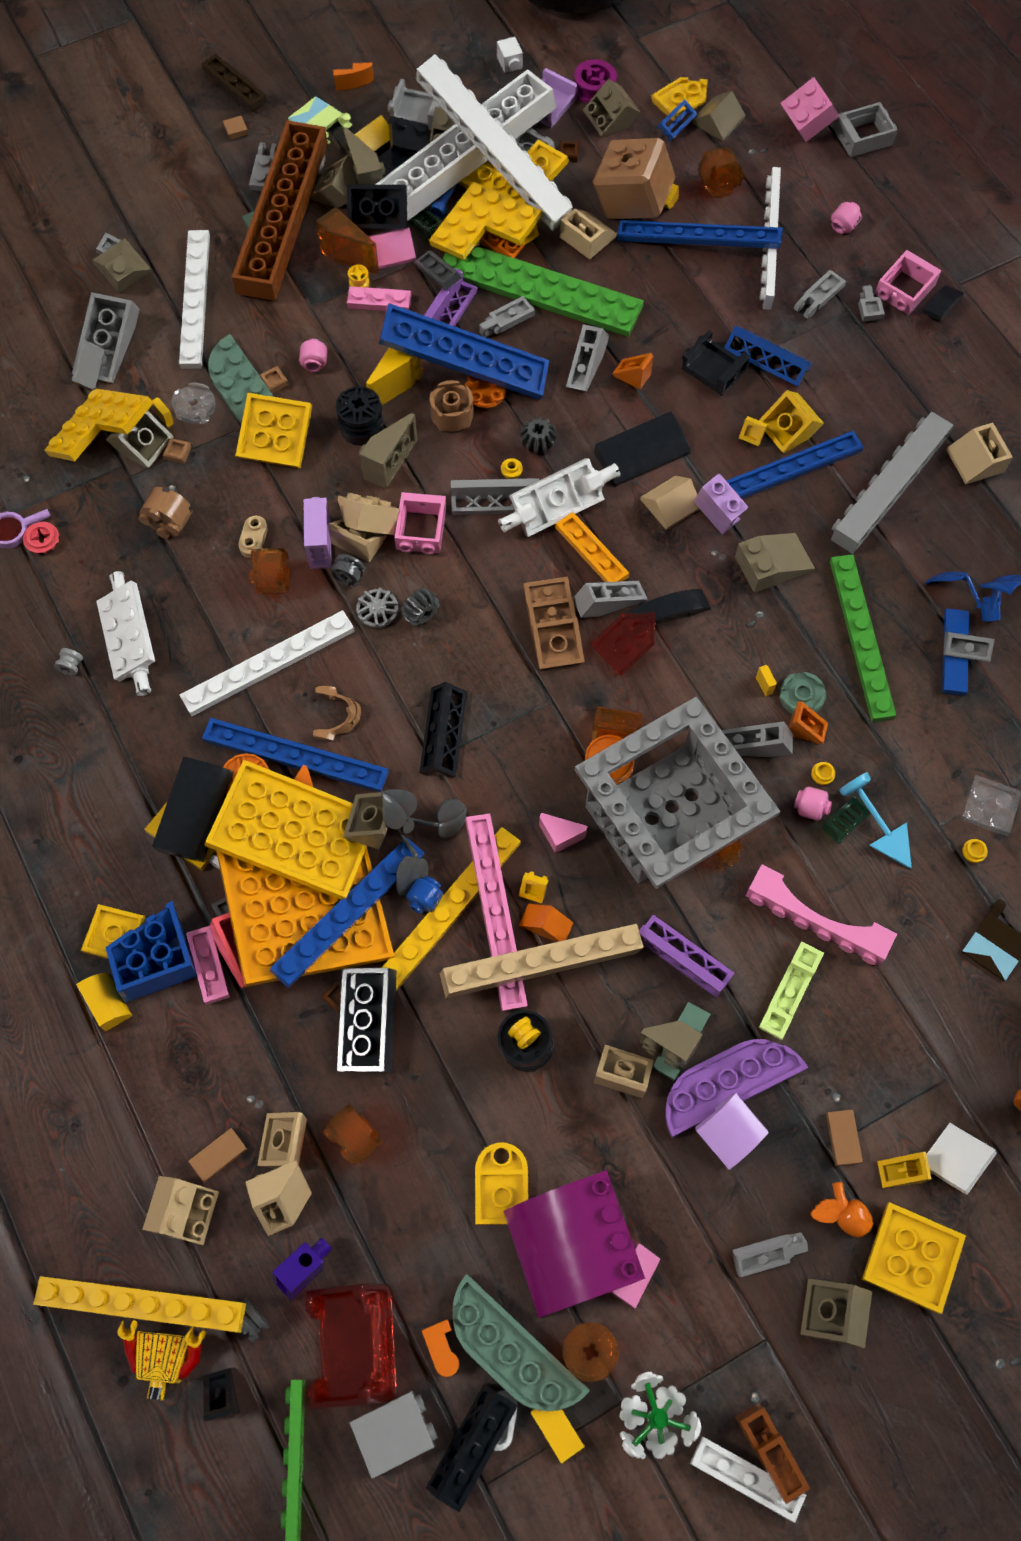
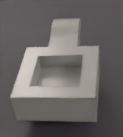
(870, 306)

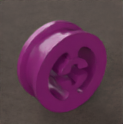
(591, 77)

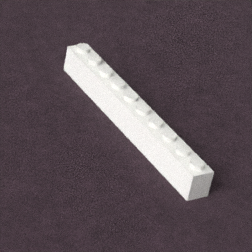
(493, 141)

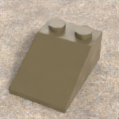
(364, 160)
(387, 451)
(772, 560)

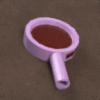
(13, 527)

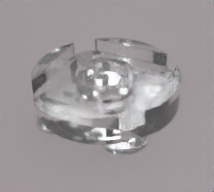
(198, 413)

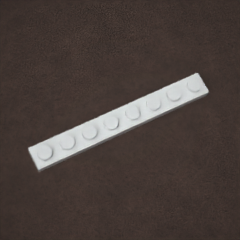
(769, 260)
(194, 299)
(267, 663)

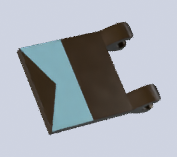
(995, 944)

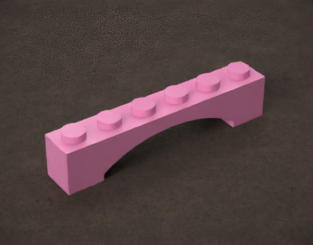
(868, 942)

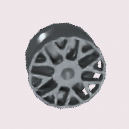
(346, 570)
(253, 1321)

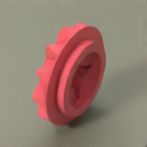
(32, 536)

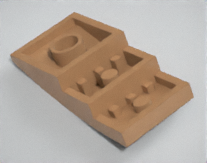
(553, 623)

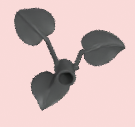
(397, 809)

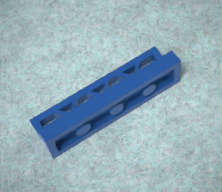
(772, 348)

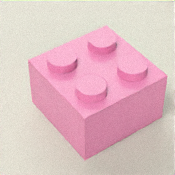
(810, 109)

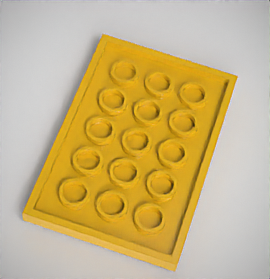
(287, 830)

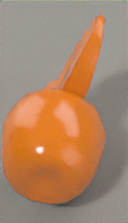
(850, 1215)

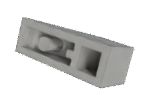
(587, 357)
(608, 597)
(761, 740)

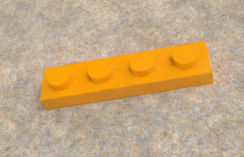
(591, 549)

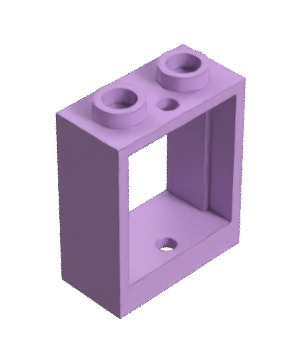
(316, 533)

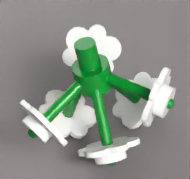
(659, 1438)

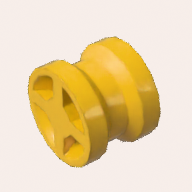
(358, 272)
(524, 1033)

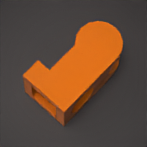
(443, 1358)

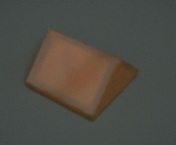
(615, 722)

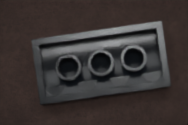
(643, 448)
(192, 809)
(367, 1020)

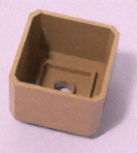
(634, 178)

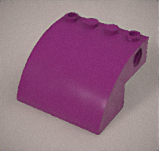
(573, 1244)

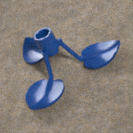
(991, 604)

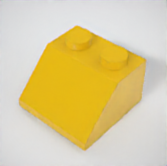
(790, 421)

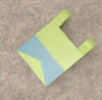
(321, 114)

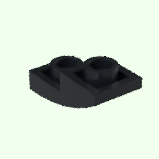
(942, 303)

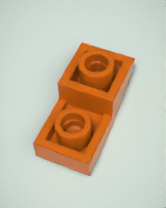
(353, 78)
(500, 245)

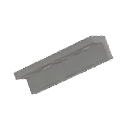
(491, 489)

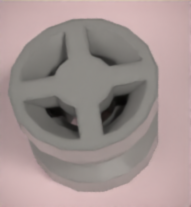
(68, 661)

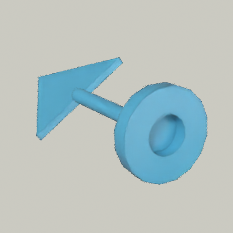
(894, 843)

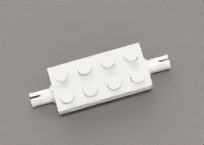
(557, 496)
(126, 633)

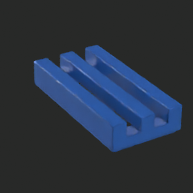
(666, 130)

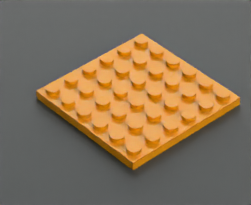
(275, 913)

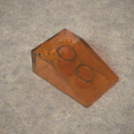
(346, 242)

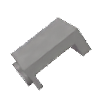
(412, 105)
(394, 1433)

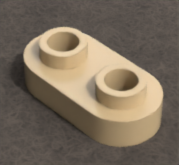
(252, 534)

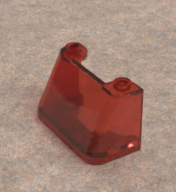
(353, 1345)

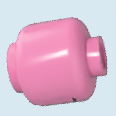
(846, 217)
(313, 355)
(813, 803)

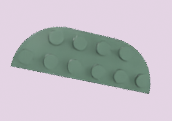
(234, 376)
(511, 1352)

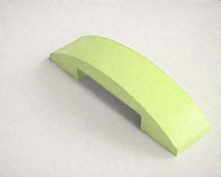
(791, 990)

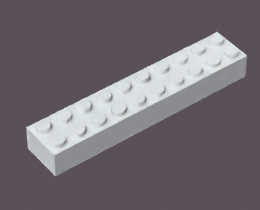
(455, 156)

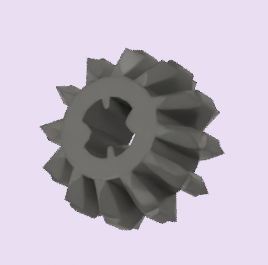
(538, 435)
(420, 607)

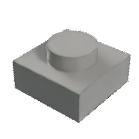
(106, 243)

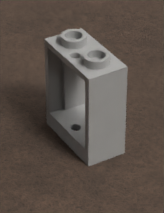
(850, 139)

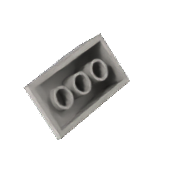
(110, 326)

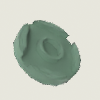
(803, 688)

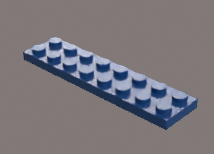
(463, 351)

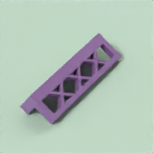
(447, 298)
(681, 960)

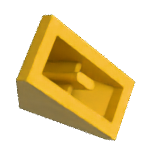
(904, 1170)

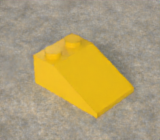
(394, 374)

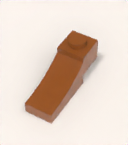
(772, 1452)

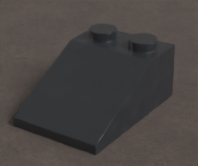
(377, 206)

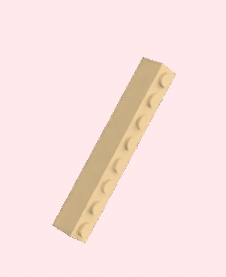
(540, 961)

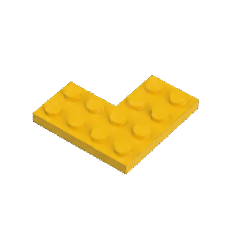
(541, 155)
(483, 211)
(101, 411)

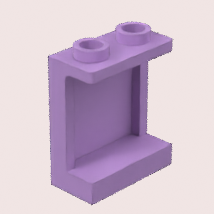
(564, 93)
(720, 503)

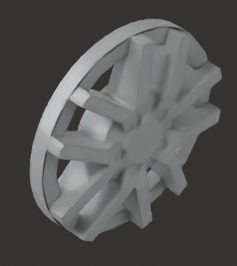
(377, 608)

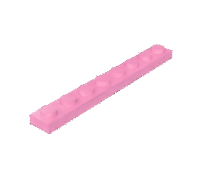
(494, 902)

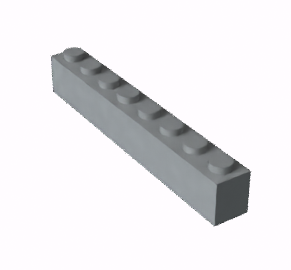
(891, 483)

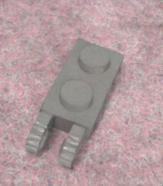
(261, 167)
(820, 293)

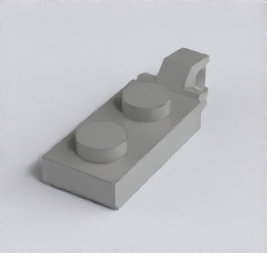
(507, 317)
(768, 1253)

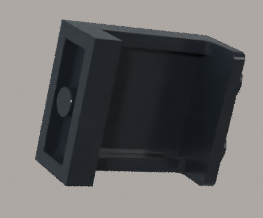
(714, 364)

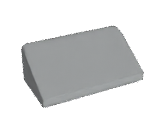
(87, 365)
(968, 646)

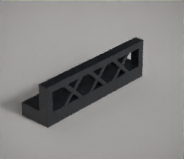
(439, 726)
(471, 1448)

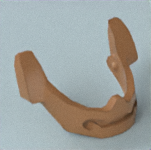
(353, 718)

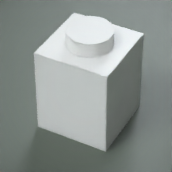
(509, 54)

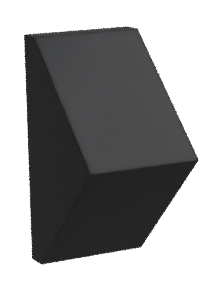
(219, 1395)

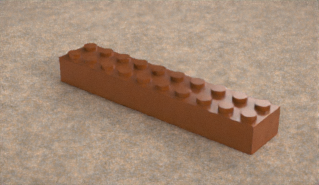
(280, 211)

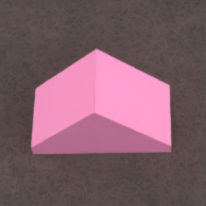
(561, 832)

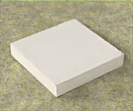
(959, 1158)

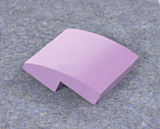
(732, 1130)

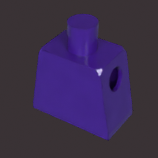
(293, 1277)

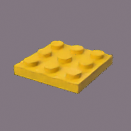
(274, 430)
(914, 1258)

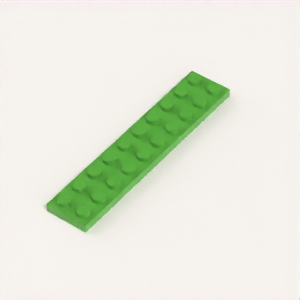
(549, 290)

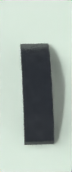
(674, 605)

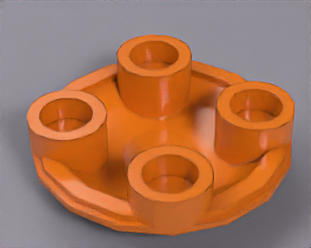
(485, 393)

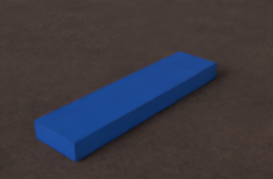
(955, 668)

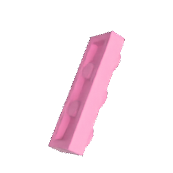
(377, 298)
(208, 965)

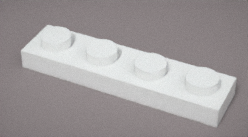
(743, 1477)

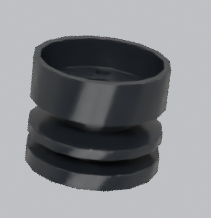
(359, 414)
(528, 1058)

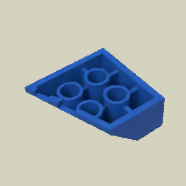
(151, 956)

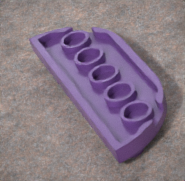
(740, 1069)

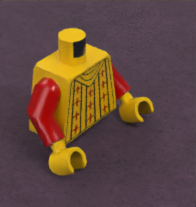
(160, 1356)

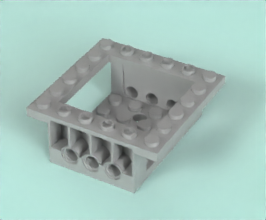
(727, 791)

